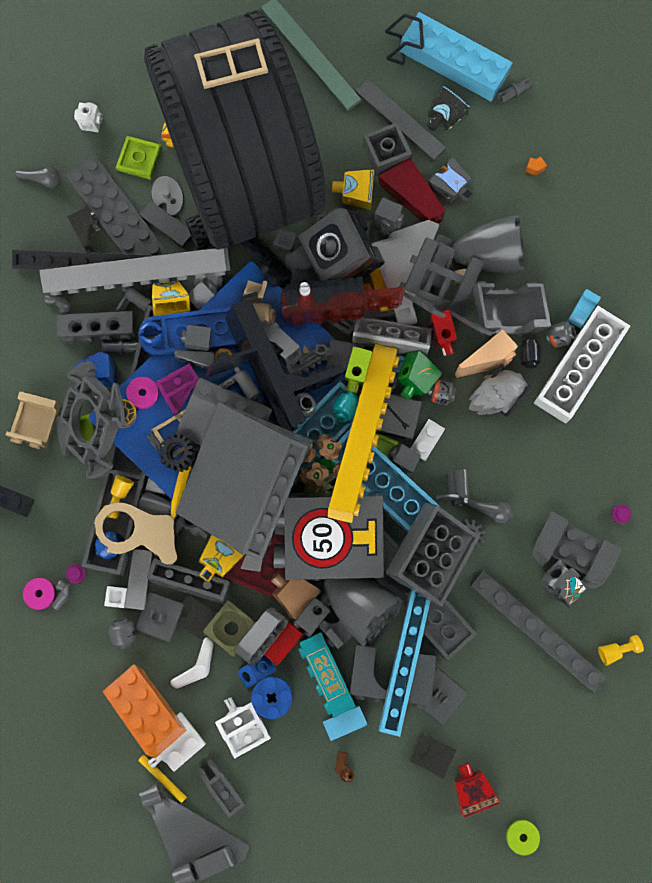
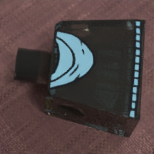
(447, 110)

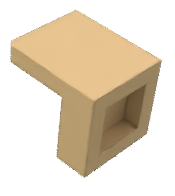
(255, 287)

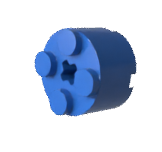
(272, 709)

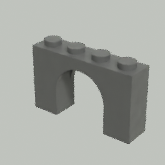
(364, 683)

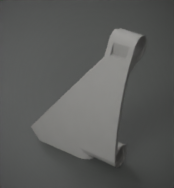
(397, 267)

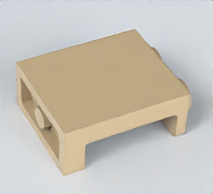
(34, 420)

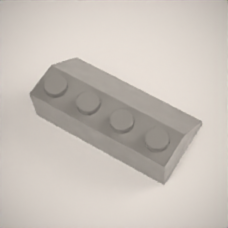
(392, 334)

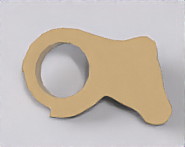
(150, 530)

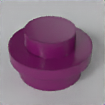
(621, 514)
(76, 574)

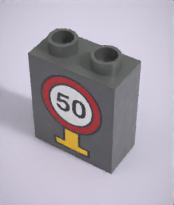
(327, 546)

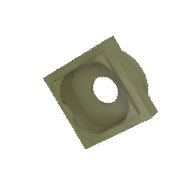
(217, 632)

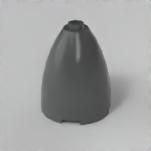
(495, 243)
(363, 607)

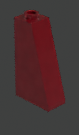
(411, 190)

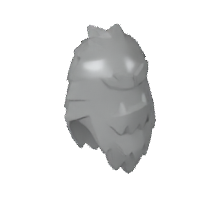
(497, 393)

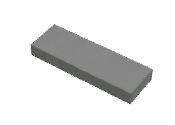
(138, 581)

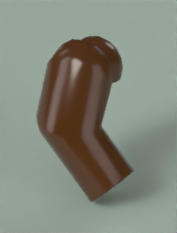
(342, 769)

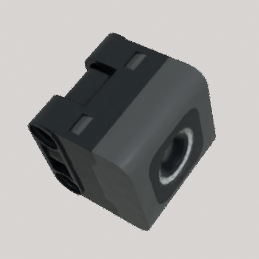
(341, 246)

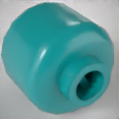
(346, 406)

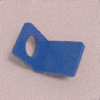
(257, 672)

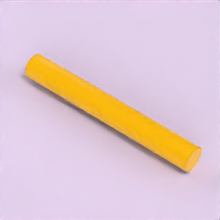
(162, 779)

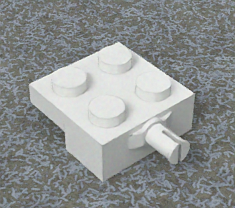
(242, 728)
(182, 748)

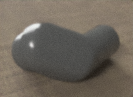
(60, 301)
(63, 596)

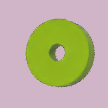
(513, 834)

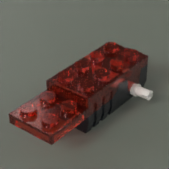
(334, 300)

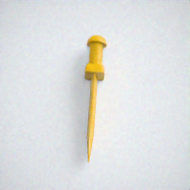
(179, 489)

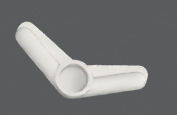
(201, 668)

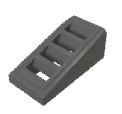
(196, 358)

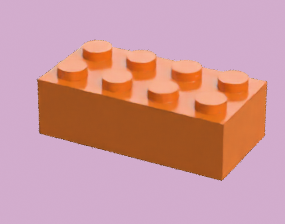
(144, 711)

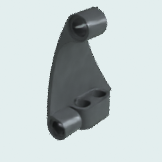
(192, 842)

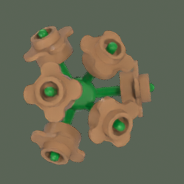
(322, 467)

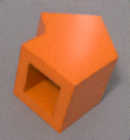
(535, 166)

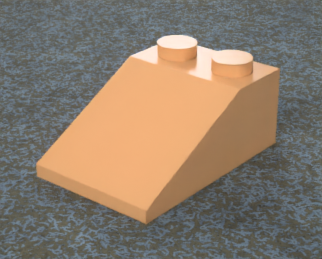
(490, 356)

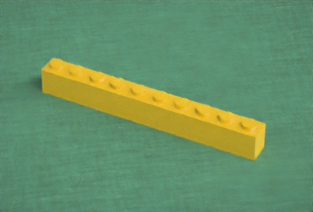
(363, 434)

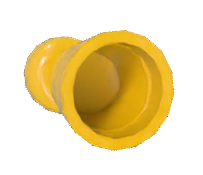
(119, 490)
(614, 652)

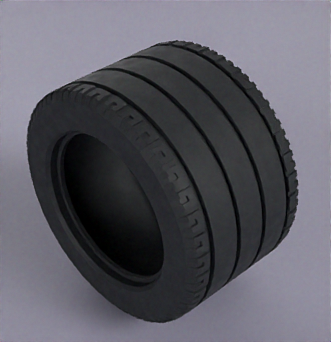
(240, 142)

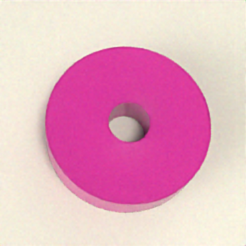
(136, 386)
(30, 593)

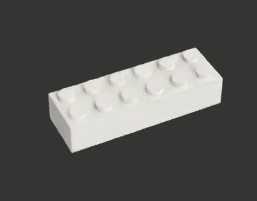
(581, 364)

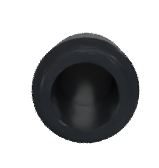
(530, 353)

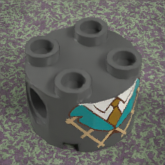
(563, 583)

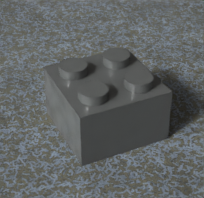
(386, 148)

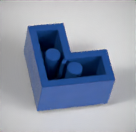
(105, 368)

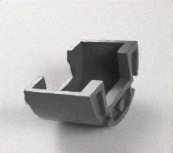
(511, 310)

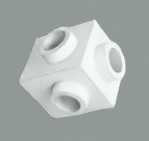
(88, 116)

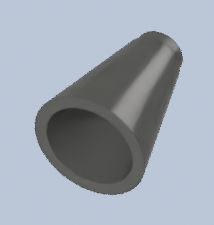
(154, 504)

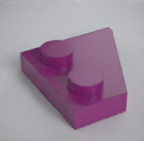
(177, 387)

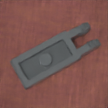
(222, 790)

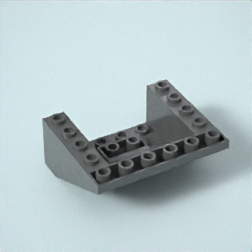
(242, 479)

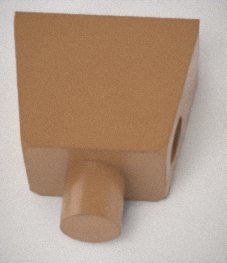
(293, 594)

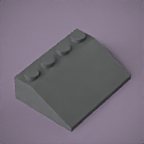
(203, 405)
(433, 554)

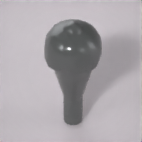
(47, 176)
(499, 511)

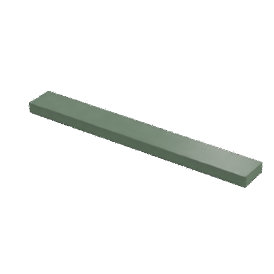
(311, 55)

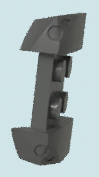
(576, 550)

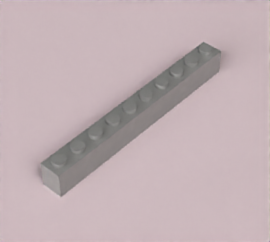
(135, 270)

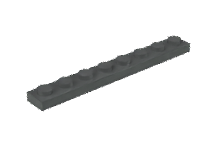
(538, 631)

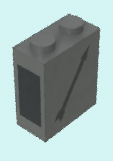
(400, 417)

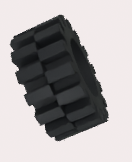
(198, 232)
(170, 445)

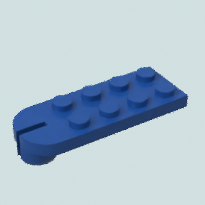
(170, 329)

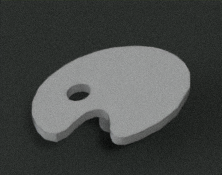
(164, 191)

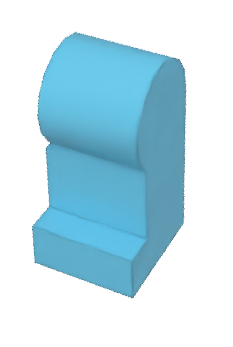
(583, 308)

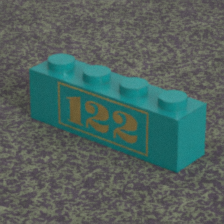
(327, 675)

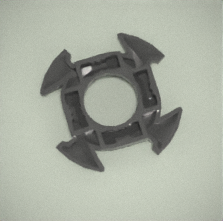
(109, 417)

